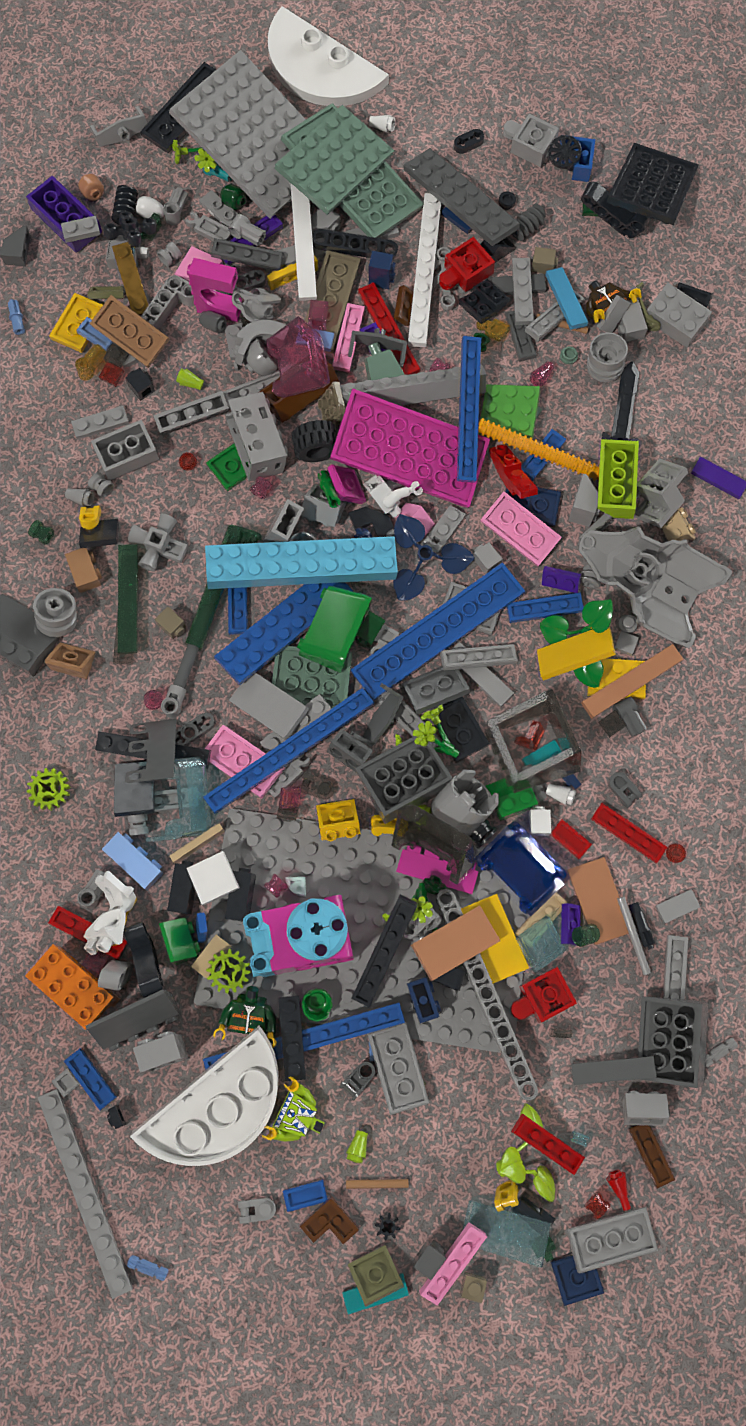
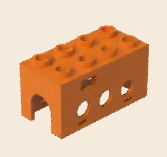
(71, 986)

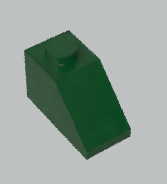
(369, 629)

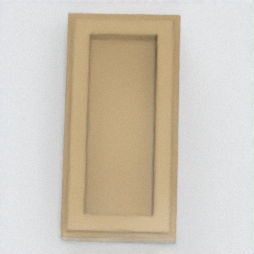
(214, 947)

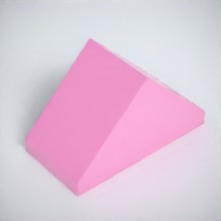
(418, 513)

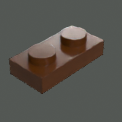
(404, 305)

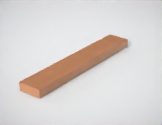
(632, 681)

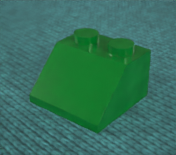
(511, 803)
(179, 940)

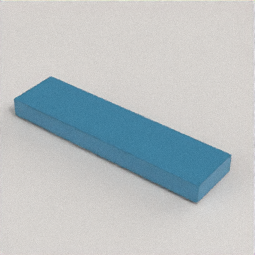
(566, 298)

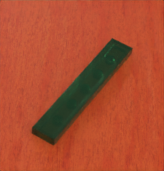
(127, 599)

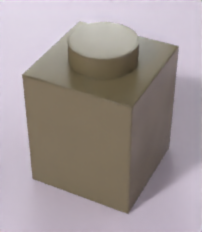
(544, 260)
(170, 623)
(473, 1287)

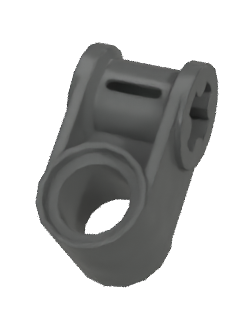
(357, 1080)

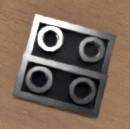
(484, 301)

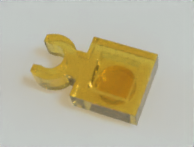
(496, 329)

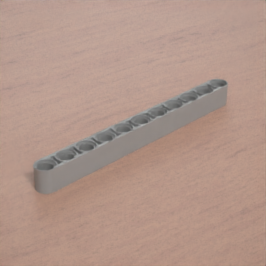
(493, 1001)

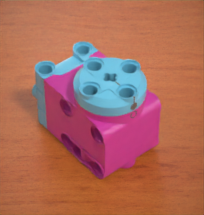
(298, 936)

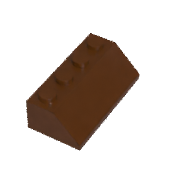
(286, 407)

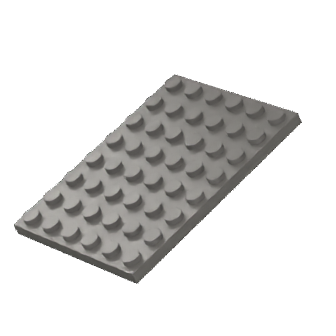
(240, 125)

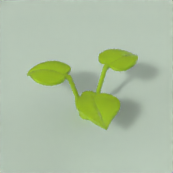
(512, 1166)

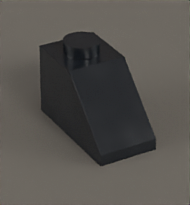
(499, 250)

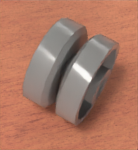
(55, 612)

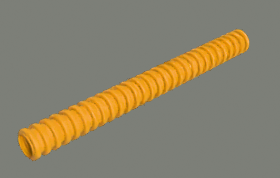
(538, 449)

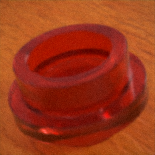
(187, 461)
(675, 853)

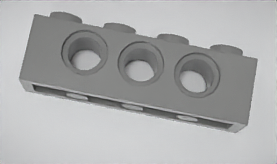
(191, 412)

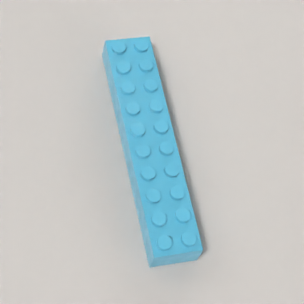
(301, 562)

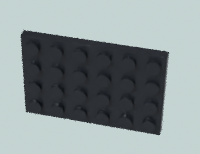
(652, 184)

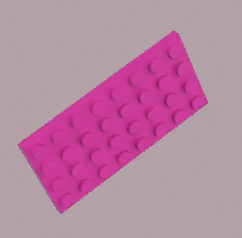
(404, 447)

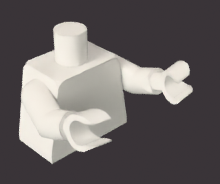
(386, 497)

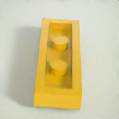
(285, 275)

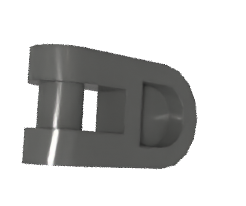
(620, 782)

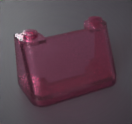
(299, 359)

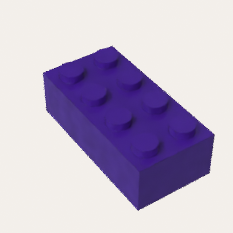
(56, 206)

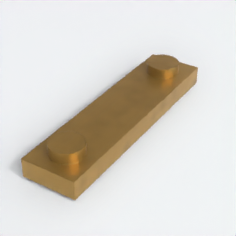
(130, 277)

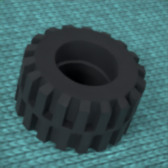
(314, 440)

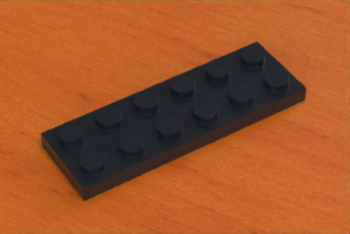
(163, 127)

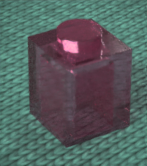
(318, 314)

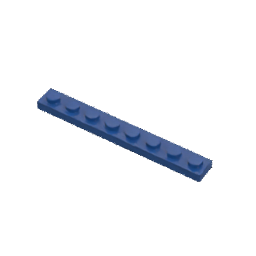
(468, 409)

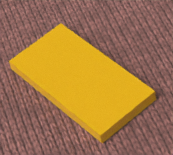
(575, 653)
(506, 956)

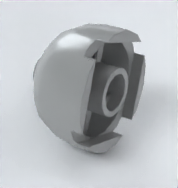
(259, 359)

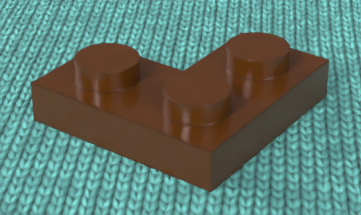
(331, 1217)

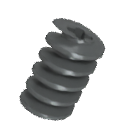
(529, 221)

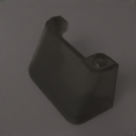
(421, 828)

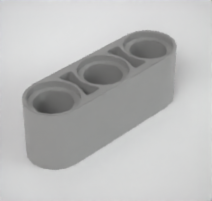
(115, 975)

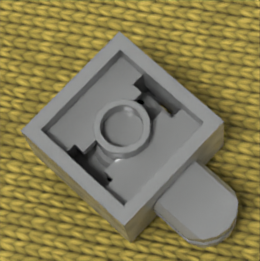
(531, 138)

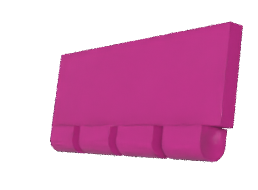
(423, 866)

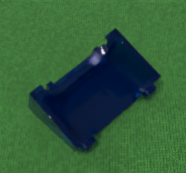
(523, 867)

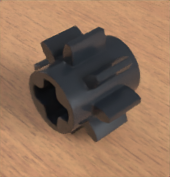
(388, 1219)

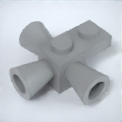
(158, 543)

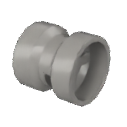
(169, 254)
(100, 484)
(138, 829)

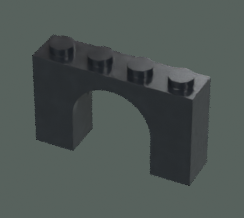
(183, 892)

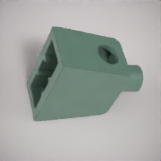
(381, 364)

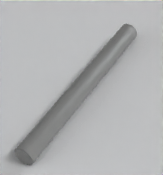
(633, 935)

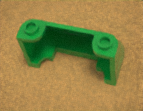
(334, 627)

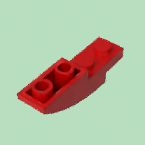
(510, 472)

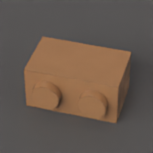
(83, 569)

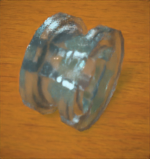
(579, 1138)

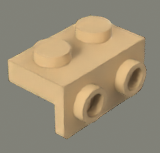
(678, 527)

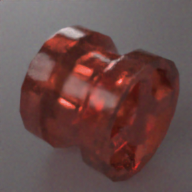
(597, 1205)

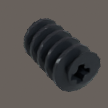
(124, 201)

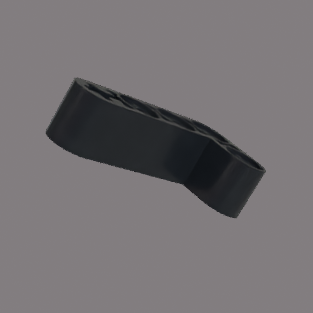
(619, 218)
(144, 959)

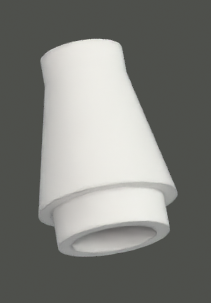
(385, 123)
(561, 793)

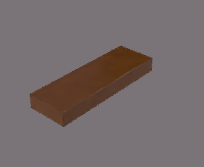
(652, 1155)

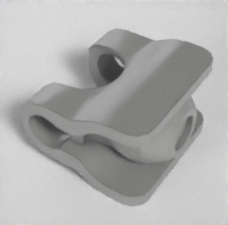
(255, 306)

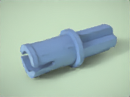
(16, 317)

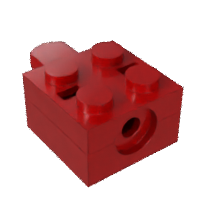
(466, 266)
(543, 997)

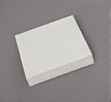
(213, 878)

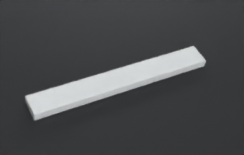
(303, 245)

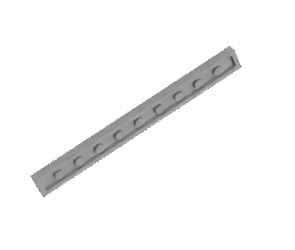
(85, 1194)

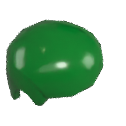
(316, 1004)

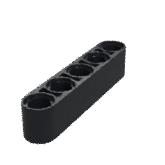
(347, 239)

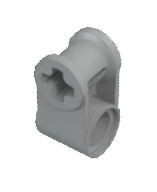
(422, 929)

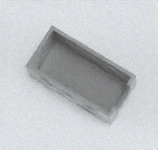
(268, 454)

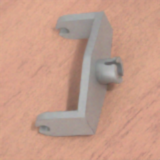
(120, 130)

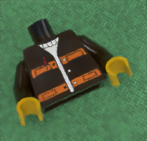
(602, 297)

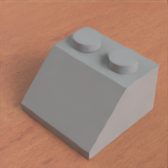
(585, 503)
(317, 507)

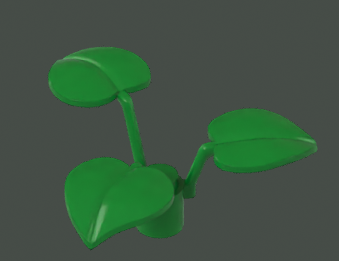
(598, 616)

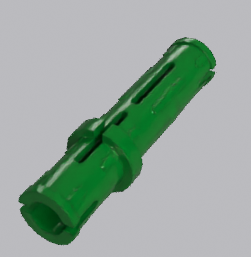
(328, 487)

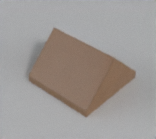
(71, 660)

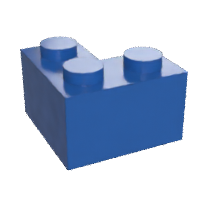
(583, 168)

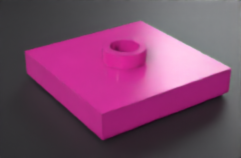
(346, 484)

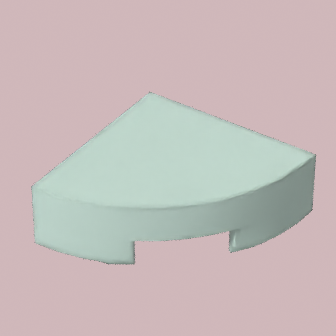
(297, 885)

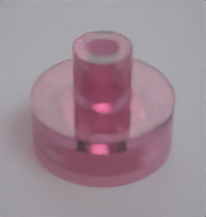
(153, 699)

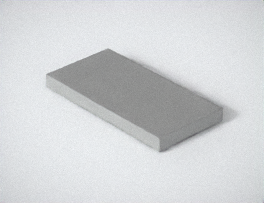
(269, 705)
(398, 1068)
(612, 1240)

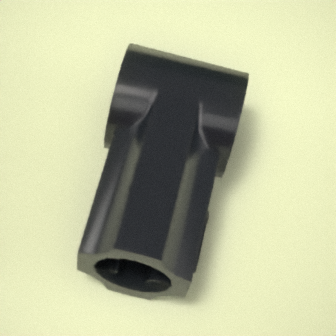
(529, 1209)

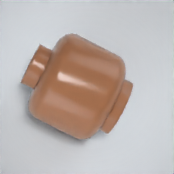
(91, 187)

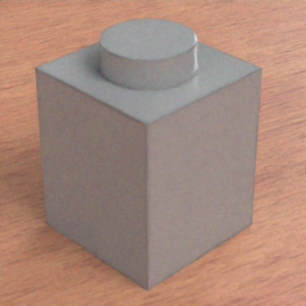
(487, 557)

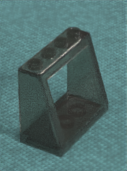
(556, 767)

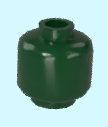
(233, 196)

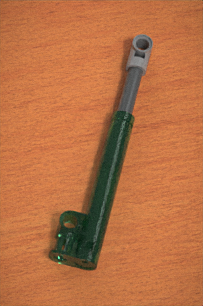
(201, 625)

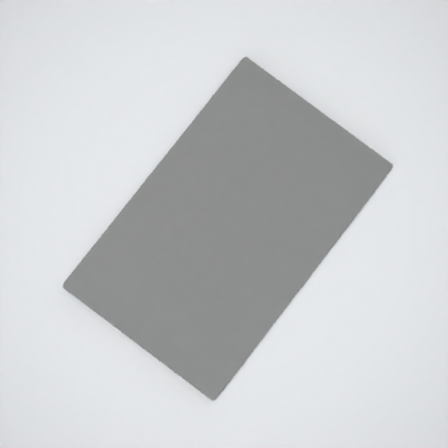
(367, 879)

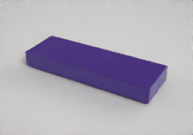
(719, 477)

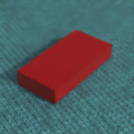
(570, 839)

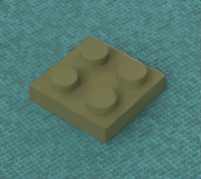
(375, 1275)

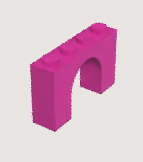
(207, 276)

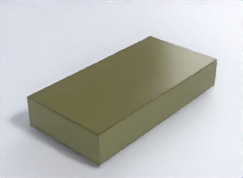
(104, 292)

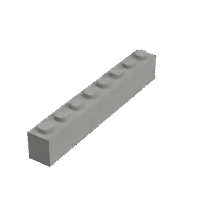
(414, 387)

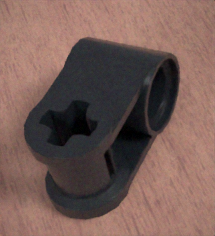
(452, 979)

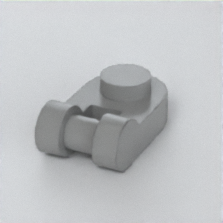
(264, 1210)

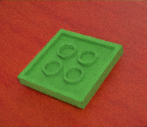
(512, 407)

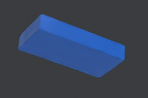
(201, 927)
(305, 1195)

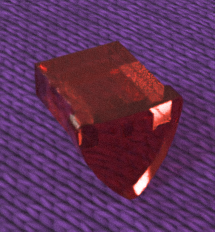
(532, 737)

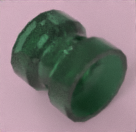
(41, 532)
(586, 935)

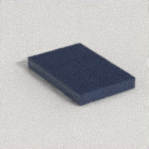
(542, 505)

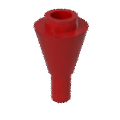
(618, 1183)

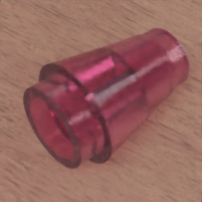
(541, 374)

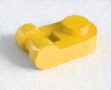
(89, 517)
(379, 827)
(506, 1195)

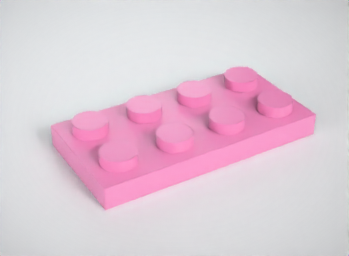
(520, 529)
(233, 754)

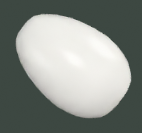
(147, 206)

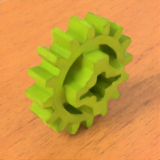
(43, 795)
(219, 974)

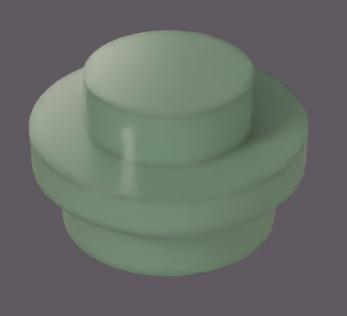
(568, 355)

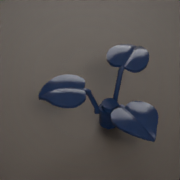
(409, 532)

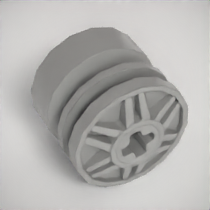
(607, 357)

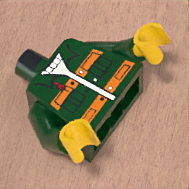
(248, 1013)

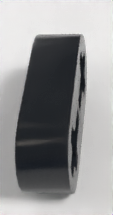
(469, 141)

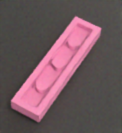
(351, 321)
(456, 1260)

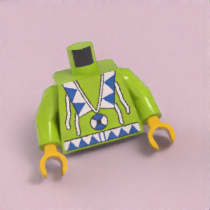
(295, 1115)

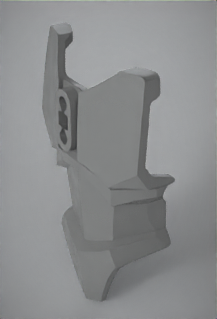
(643, 572)

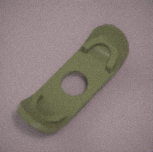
(652, 325)

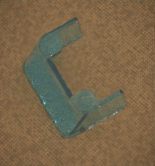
(193, 810)

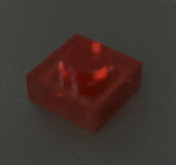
(111, 374)

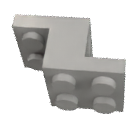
(660, 492)

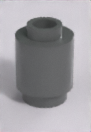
(213, 321)

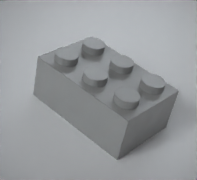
(679, 314)
(125, 450)
(160, 1052)

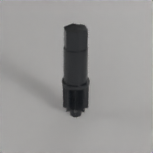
(642, 925)

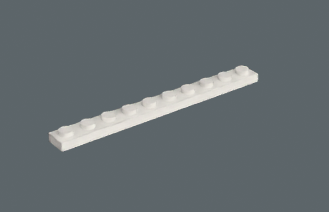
(424, 272)

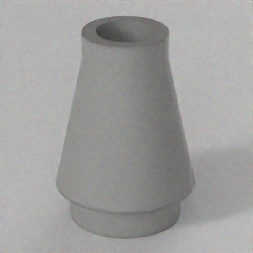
(80, 496)

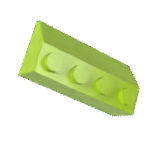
(618, 478)

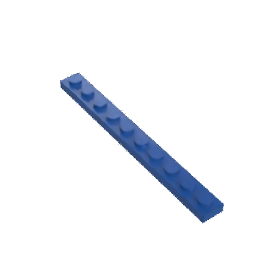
(288, 751)
(338, 1030)

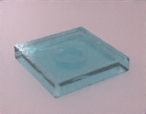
(541, 944)

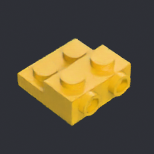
(338, 820)

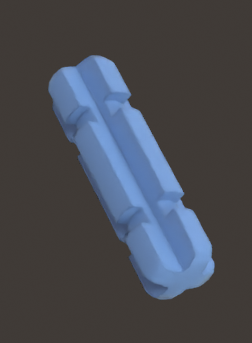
(147, 1267)

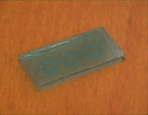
(510, 1233)

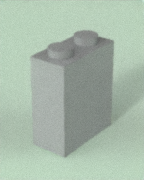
(283, 522)

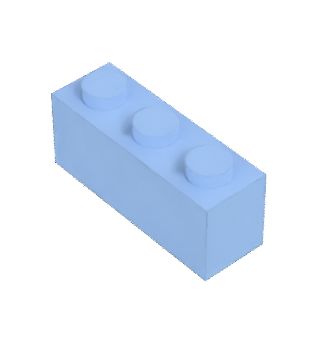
(133, 860)

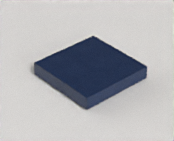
(575, 1285)

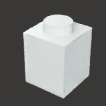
(539, 822)

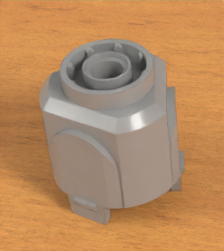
(464, 802)

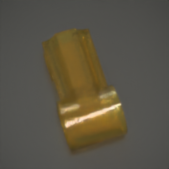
(90, 361)

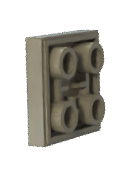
(332, 404)

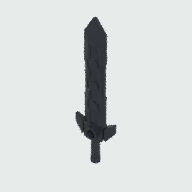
(625, 404)

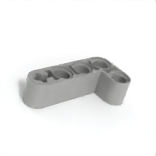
(173, 296)

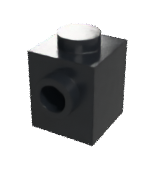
(140, 383)

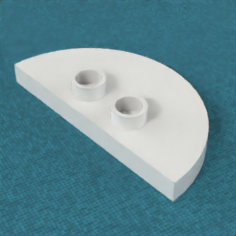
(318, 65)
(218, 1109)

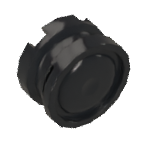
(481, 831)

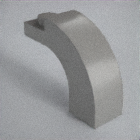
(255, 330)

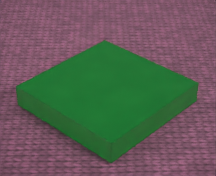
(228, 467)

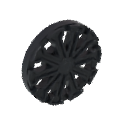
(564, 152)

